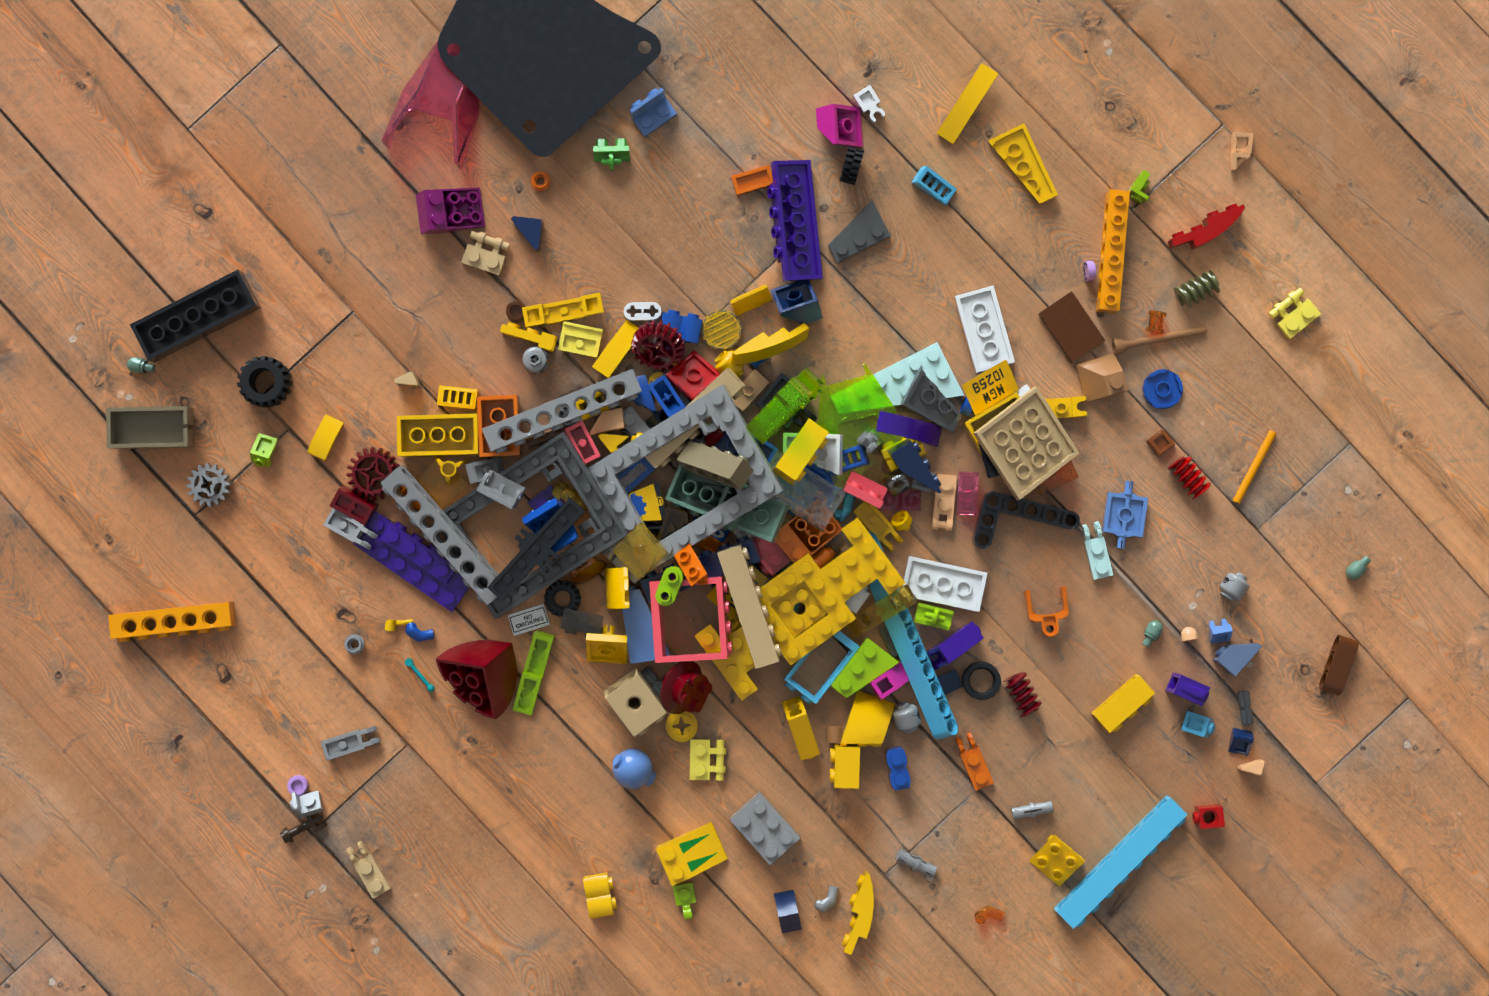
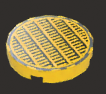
(721, 329)

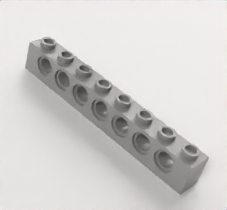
(626, 380)
(443, 523)

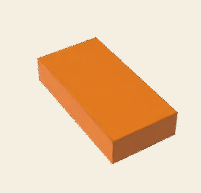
(752, 180)

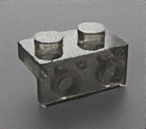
(582, 622)

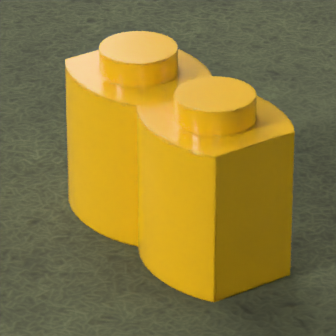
(598, 895)

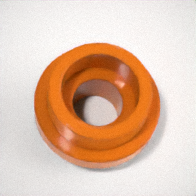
(537, 175)

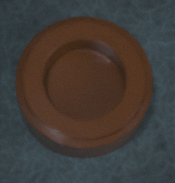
(514, 311)

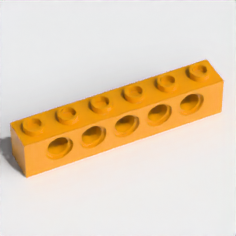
(1112, 251)
(120, 622)

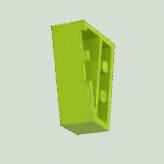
(864, 666)

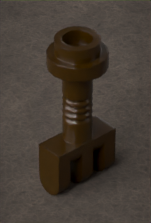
(287, 835)

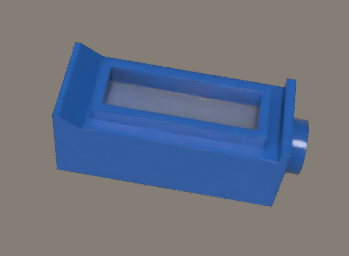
(635, 474)

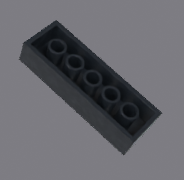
(195, 316)

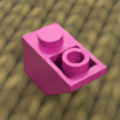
(889, 681)

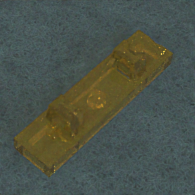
(882, 611)

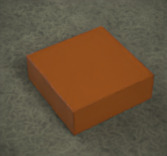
(1160, 442)

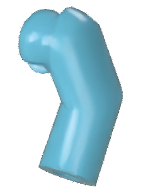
(847, 507)

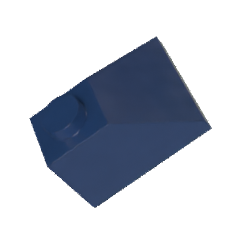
(797, 302)

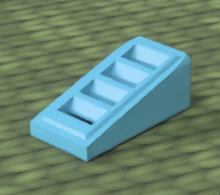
(930, 190)

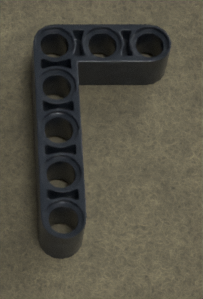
(1020, 511)

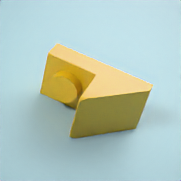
(612, 442)

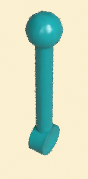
(409, 662)

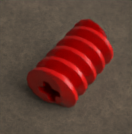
(1189, 476)

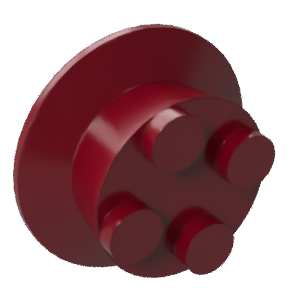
(684, 688)

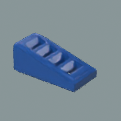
(863, 454)

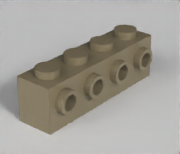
(715, 464)

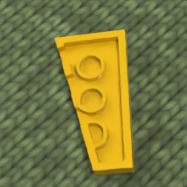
(1024, 160)

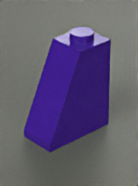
(954, 645)

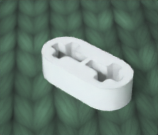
(642, 306)

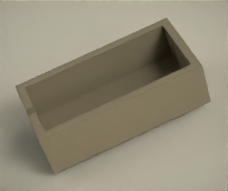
(149, 427)

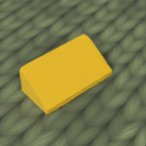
(751, 300)

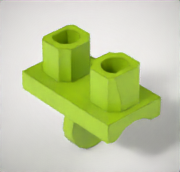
(933, 616)

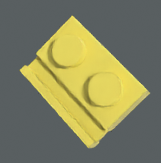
(580, 339)

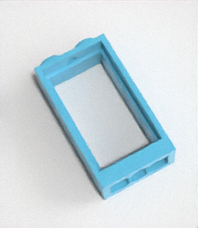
(806, 695)

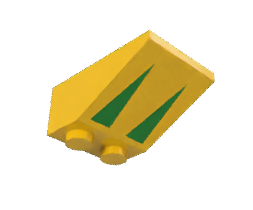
(691, 853)

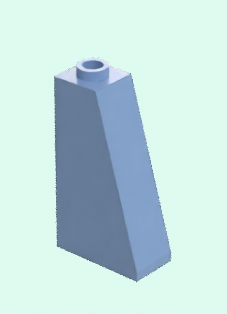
(639, 628)

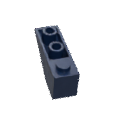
(909, 461)

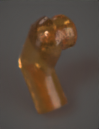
(988, 912)

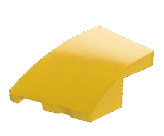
(617, 588)
(867, 721)

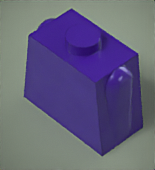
(1188, 689)

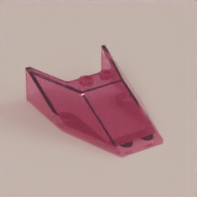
(442, 94)

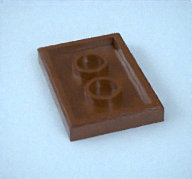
(1071, 327)

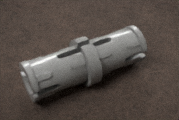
(1043, 808)
(916, 863)

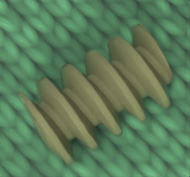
(1197, 288)

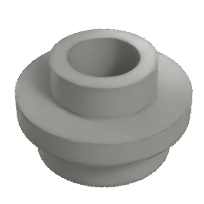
(348, 644)

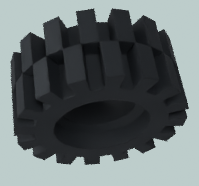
(851, 165)
(558, 586)

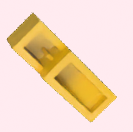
(616, 350)

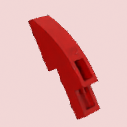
(1213, 226)

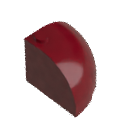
(481, 674)

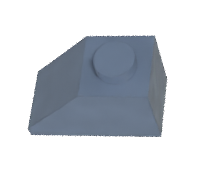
(1235, 656)

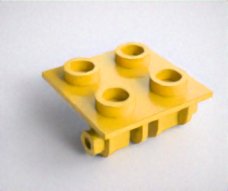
(1057, 860)

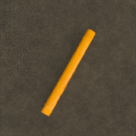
(1254, 467)

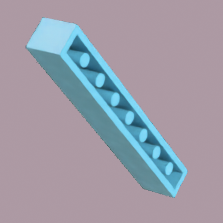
(1121, 861)

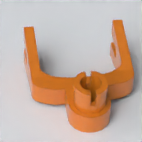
(1048, 620)

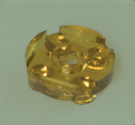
(564, 491)

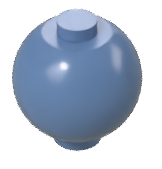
(633, 769)

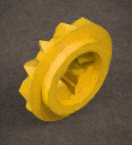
(675, 733)

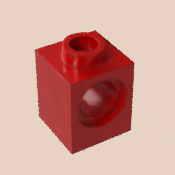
(1217, 816)

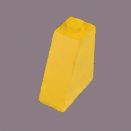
(800, 728)

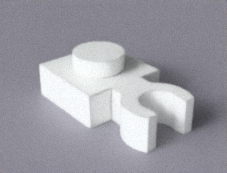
(868, 101)

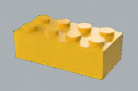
(437, 435)

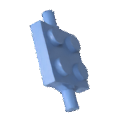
(1125, 514)

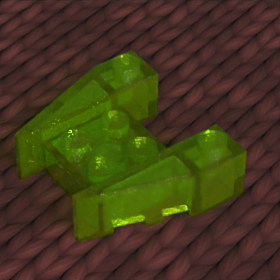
(851, 401)
(785, 404)

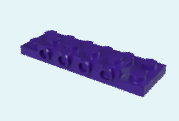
(795, 220)
(414, 561)

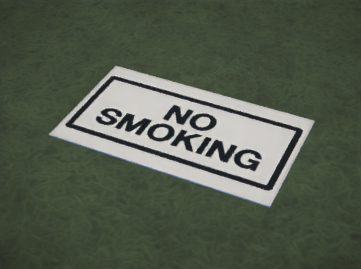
(528, 619)

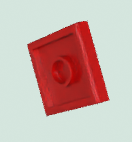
(692, 375)

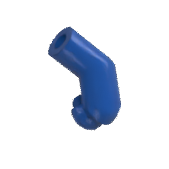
(418, 635)

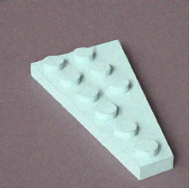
(899, 376)

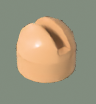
(1189, 634)

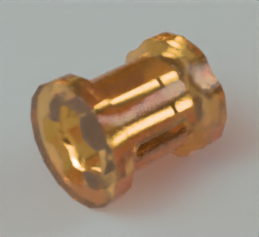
(1156, 322)

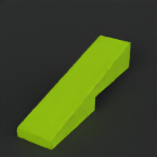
(533, 672)

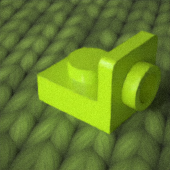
(1140, 184)
(263, 450)

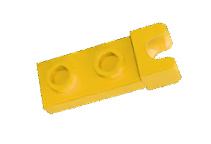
(544, 341)
(1067, 407)

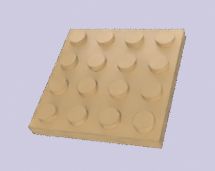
(1026, 443)

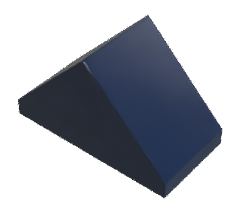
(531, 230)
(787, 911)

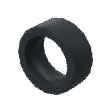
(981, 695)

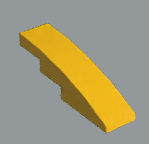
(967, 103)
(765, 347)

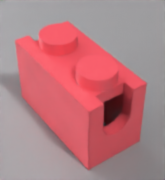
(583, 442)

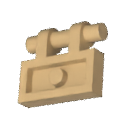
(484, 259)

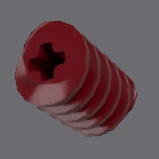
(1023, 693)

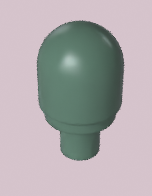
(140, 365)
(1357, 568)
(1152, 632)

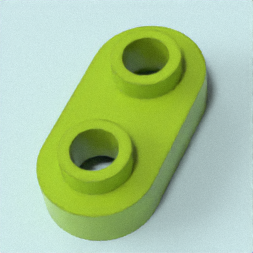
(669, 586)

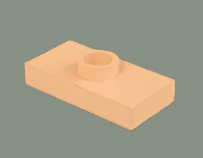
(754, 386)

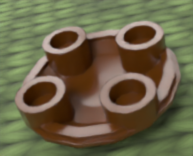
(588, 572)

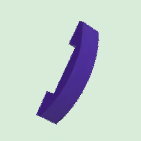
(909, 428)

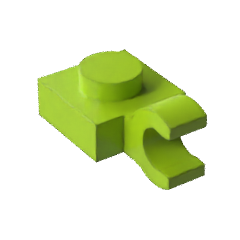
(684, 896)

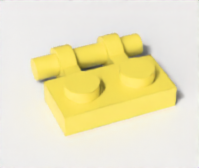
(1297, 319)
(700, 759)

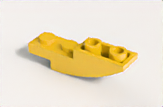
(863, 905)

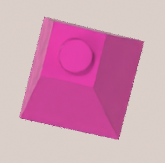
(840, 124)

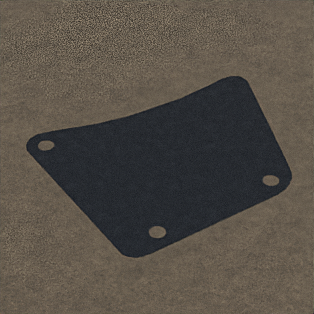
(544, 61)

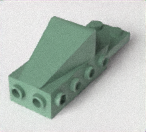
(704, 494)

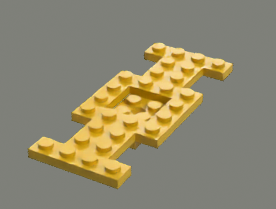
(821, 592)

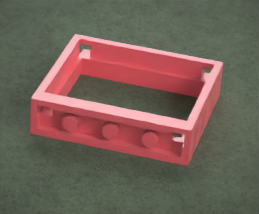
(724, 625)

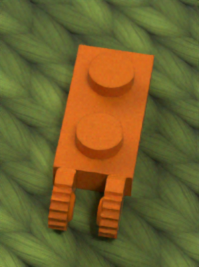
(974, 763)

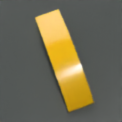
(563, 310)

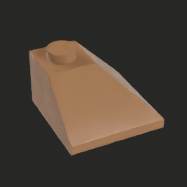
(1101, 377)

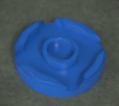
(1162, 389)

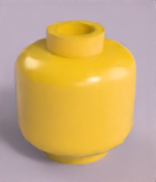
(723, 362)

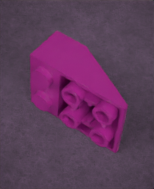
(449, 210)

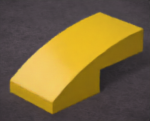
(325, 437)

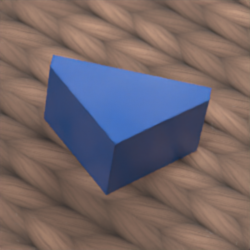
(666, 396)

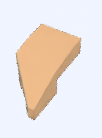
(1240, 148)
(609, 421)

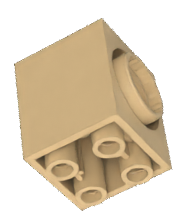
(635, 715)

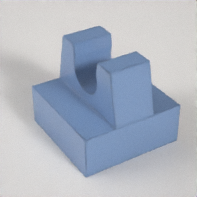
(1220, 633)

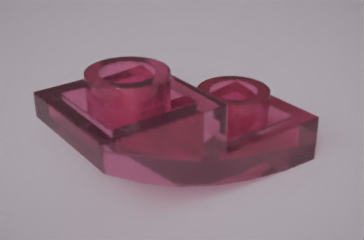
(967, 493)
(906, 501)

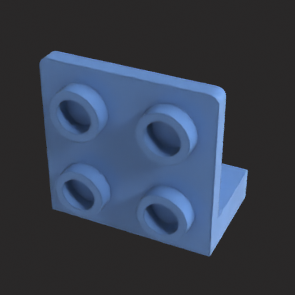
(652, 112)

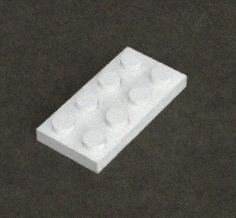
(984, 328)
(945, 583)

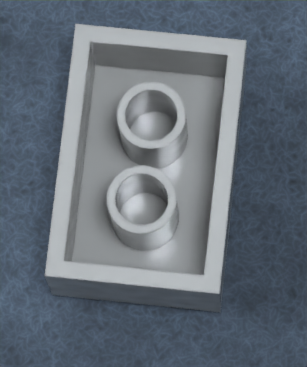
(764, 827)

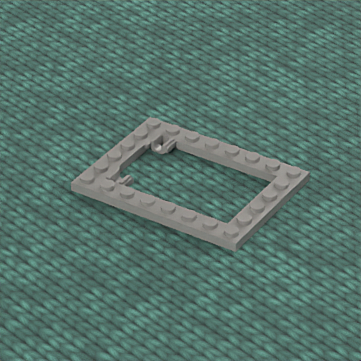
(725, 415)

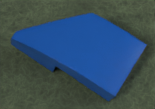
(645, 398)

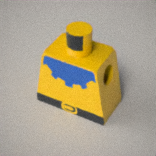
(649, 502)

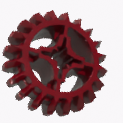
(648, 338)
(375, 465)

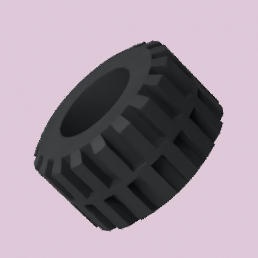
(249, 375)

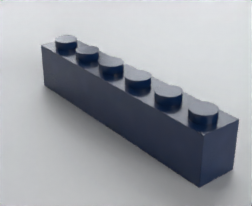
(709, 561)

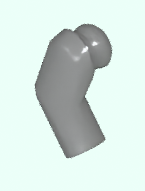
(830, 901)

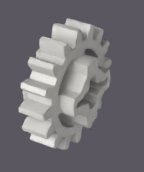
(216, 482)

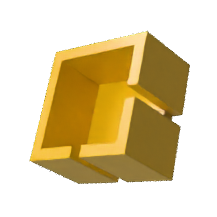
(845, 766)

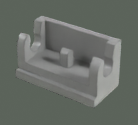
(501, 489)

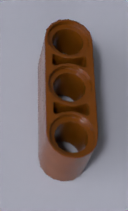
(1338, 665)

